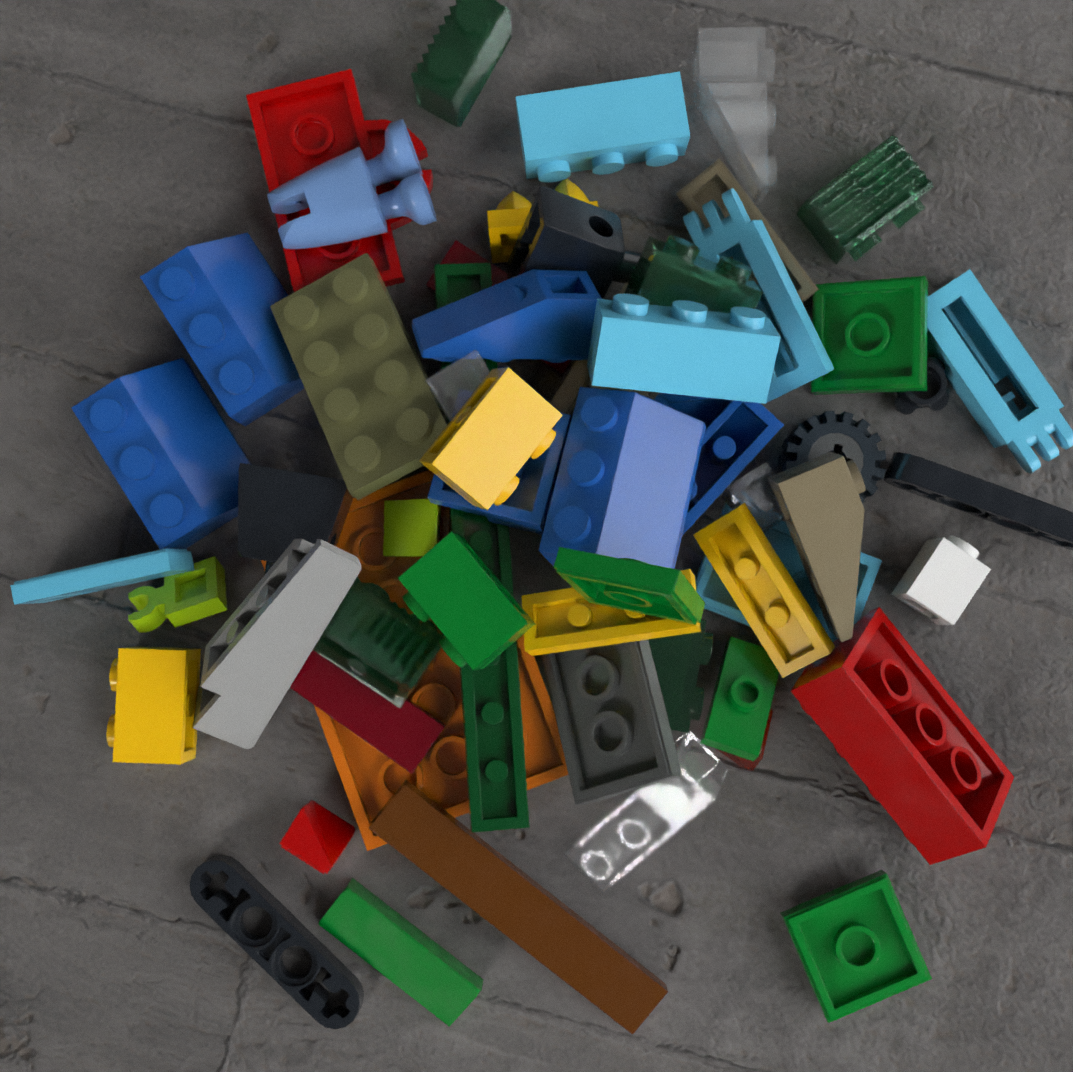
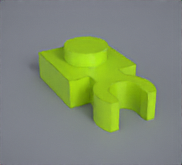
(182, 598)

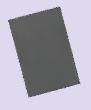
(611, 719)

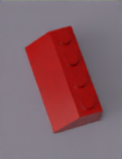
(906, 739)

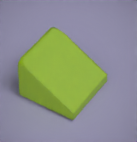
(410, 527)

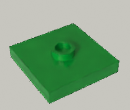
(872, 335)
(630, 585)
(855, 945)

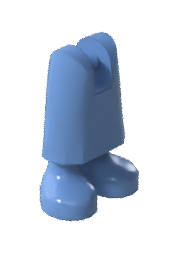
(345, 195)

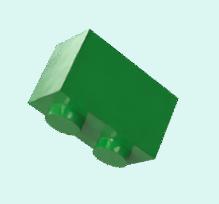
(464, 603)

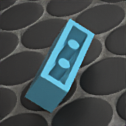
(603, 127)
(682, 349)

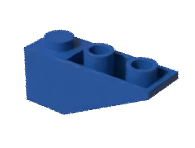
(521, 318)

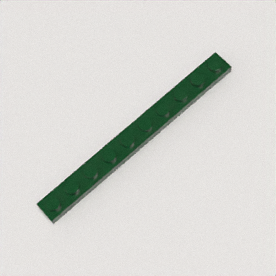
(489, 694)

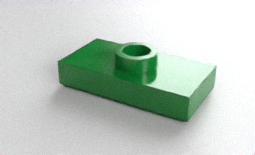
(741, 700)

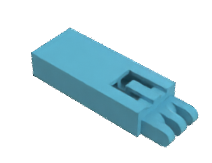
(800, 350)
(977, 353)

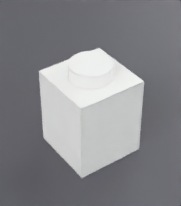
(942, 579)

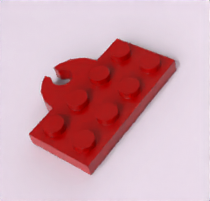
(307, 126)

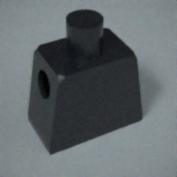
(572, 237)
(287, 506)

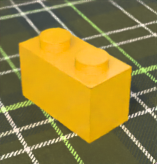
(492, 439)
(154, 705)

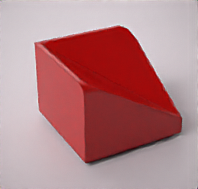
(317, 837)

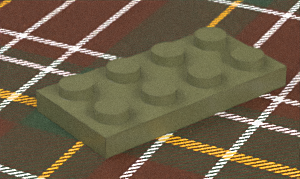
(361, 375)

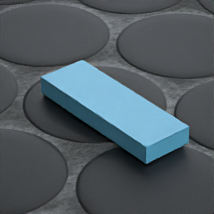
(102, 576)

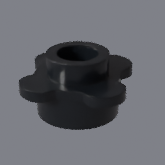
(935, 396)

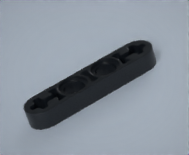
(981, 499)
(269, 948)

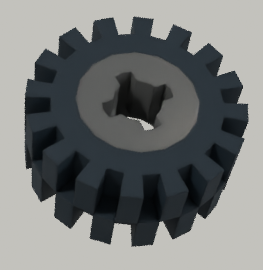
(839, 433)

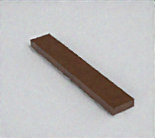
(518, 906)

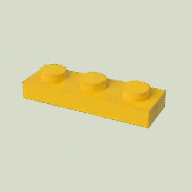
(764, 591)
(571, 623)

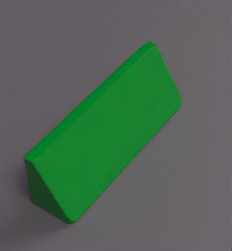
(401, 952)

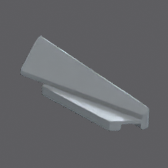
(269, 640)

